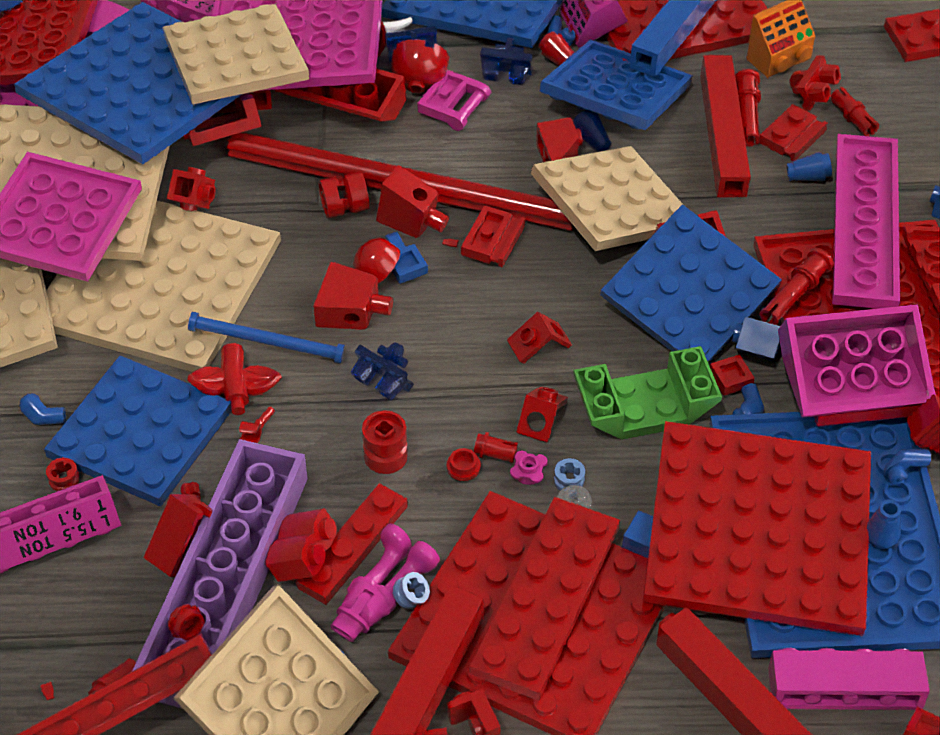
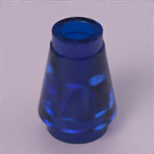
(592, 130)

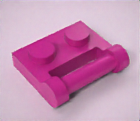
(445, 95)

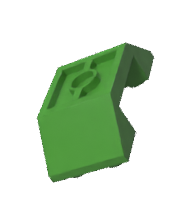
(644, 401)

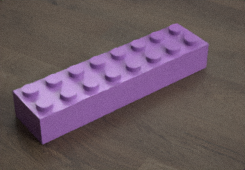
(231, 547)

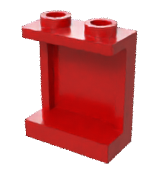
(228, 124)

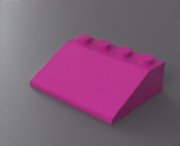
(857, 360)

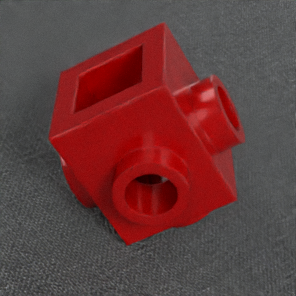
(191, 189)

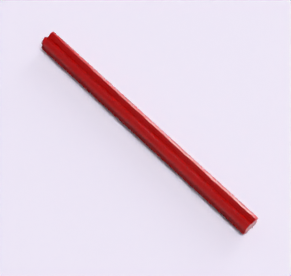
(450, 189)

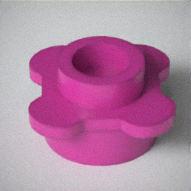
(525, 474)

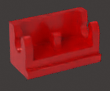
(175, 532)

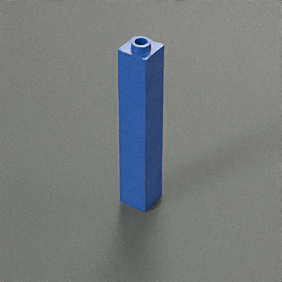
(666, 34)

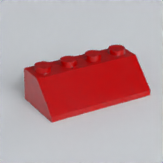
(372, 100)

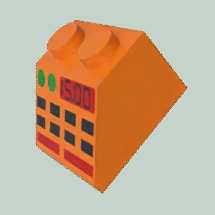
(780, 38)

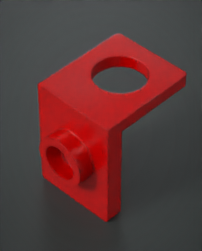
(536, 334)
(545, 401)

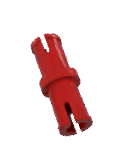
(854, 112)

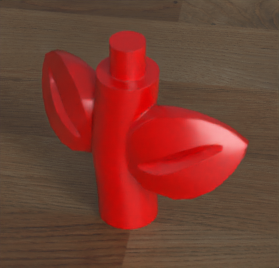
(233, 379)

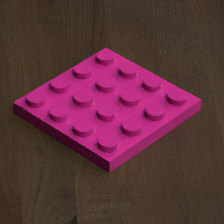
(62, 214)

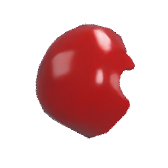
(376, 258)

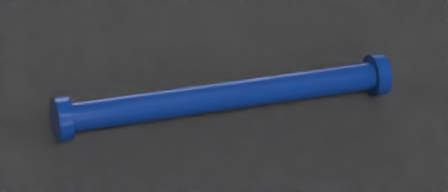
(266, 337)

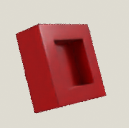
(731, 374)

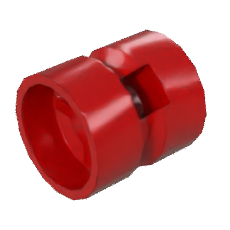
(354, 192)
(385, 442)

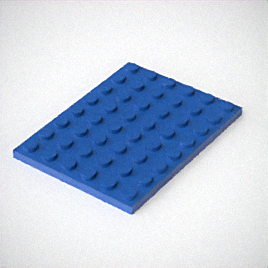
(900, 579)

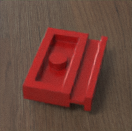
(793, 132)
(492, 236)

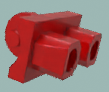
(814, 82)

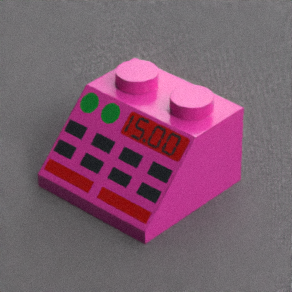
(591, 18)

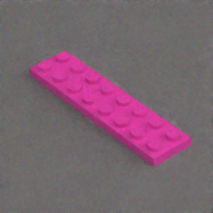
(866, 223)

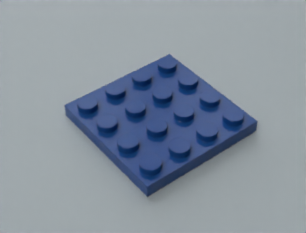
(603, 82)
(690, 285)
(139, 430)

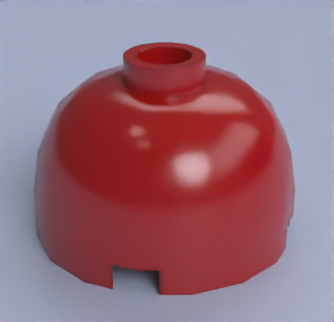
(419, 64)

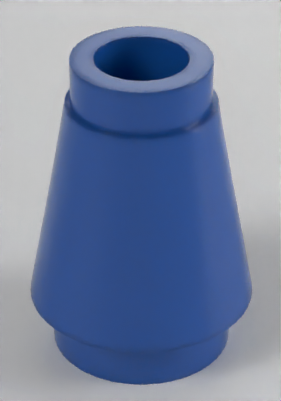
(810, 168)
(885, 525)

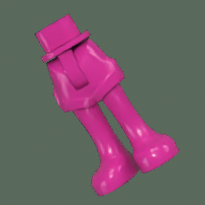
(366, 597)

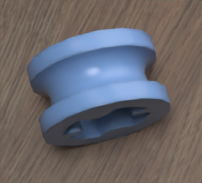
(566, 466)
(409, 599)

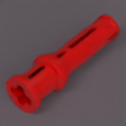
(749, 98)
(804, 278)

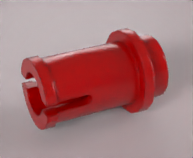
(495, 447)

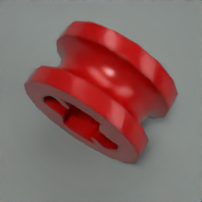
(62, 465)

